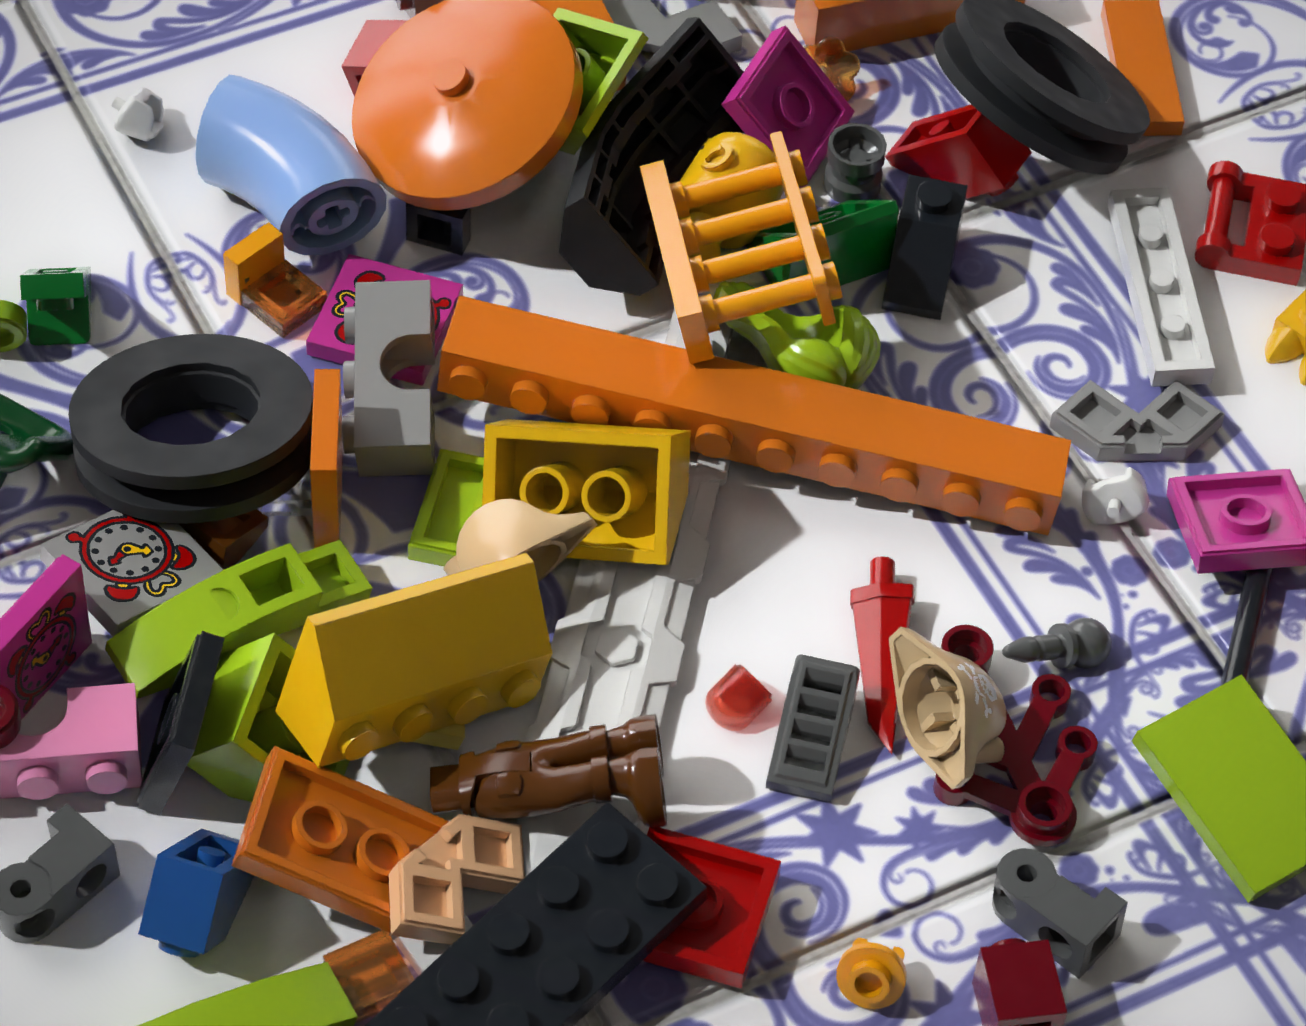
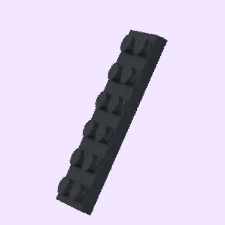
(557, 935)

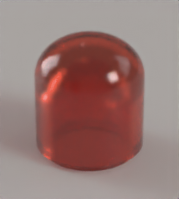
(736, 699)

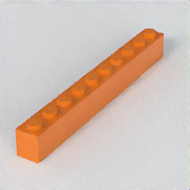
(756, 415)

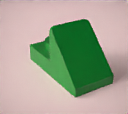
(57, 305)

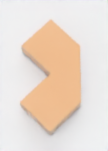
(431, 879)

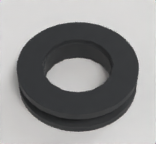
(1042, 84)
(192, 480)

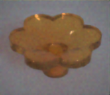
(836, 63)

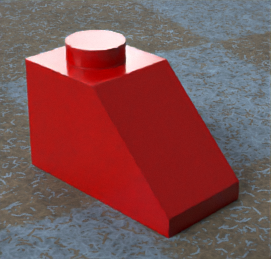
(960, 149)

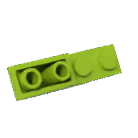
(239, 604)

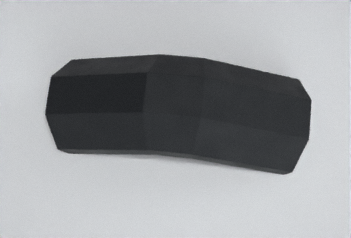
(655, 117)

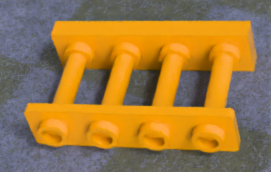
(692, 276)

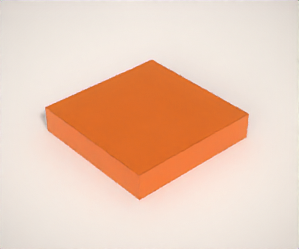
(326, 456)

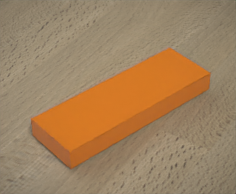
(1142, 54)

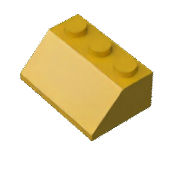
(618, 475)

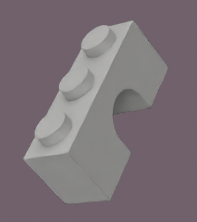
(390, 424)

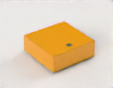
(252, 259)

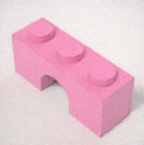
(87, 752)

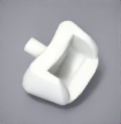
(140, 115)
(1115, 498)

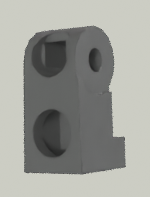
(56, 878)
(1048, 906)

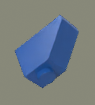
(194, 894)

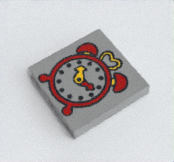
(130, 565)

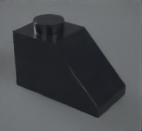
(924, 247)

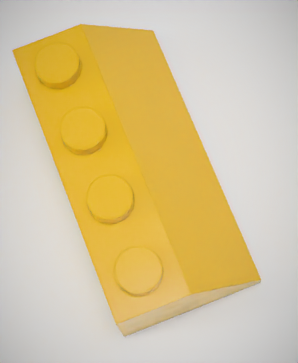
(416, 661)

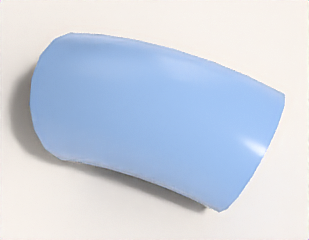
(287, 166)

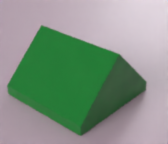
(857, 236)

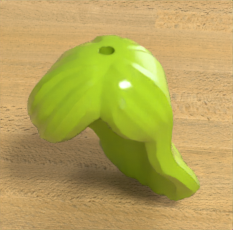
(807, 348)

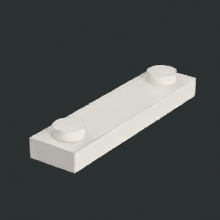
(1160, 287)

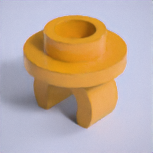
(871, 974)

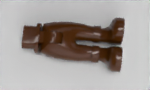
(558, 774)

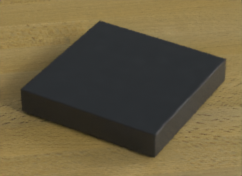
(179, 722)

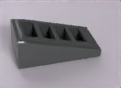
(821, 688)

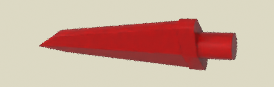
(877, 614)

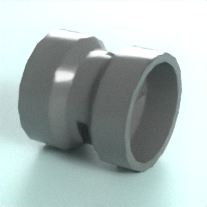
(854, 163)

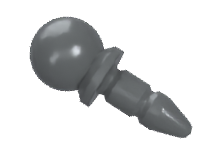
(1078, 644)

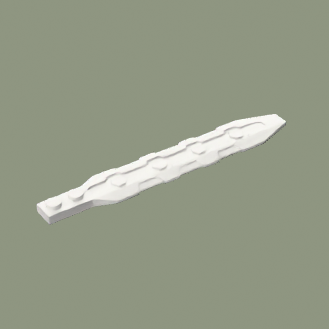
(624, 636)

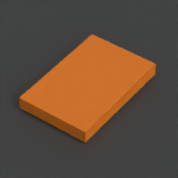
(329, 836)

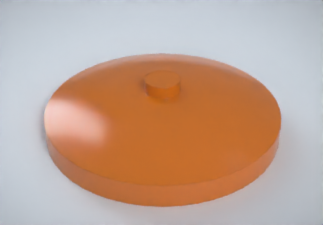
(467, 102)

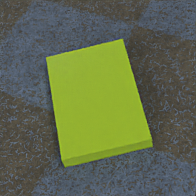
(1234, 783)

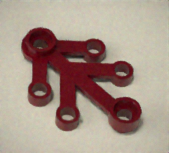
(1029, 792)

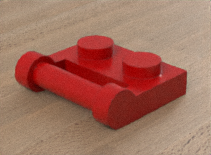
(1273, 231)

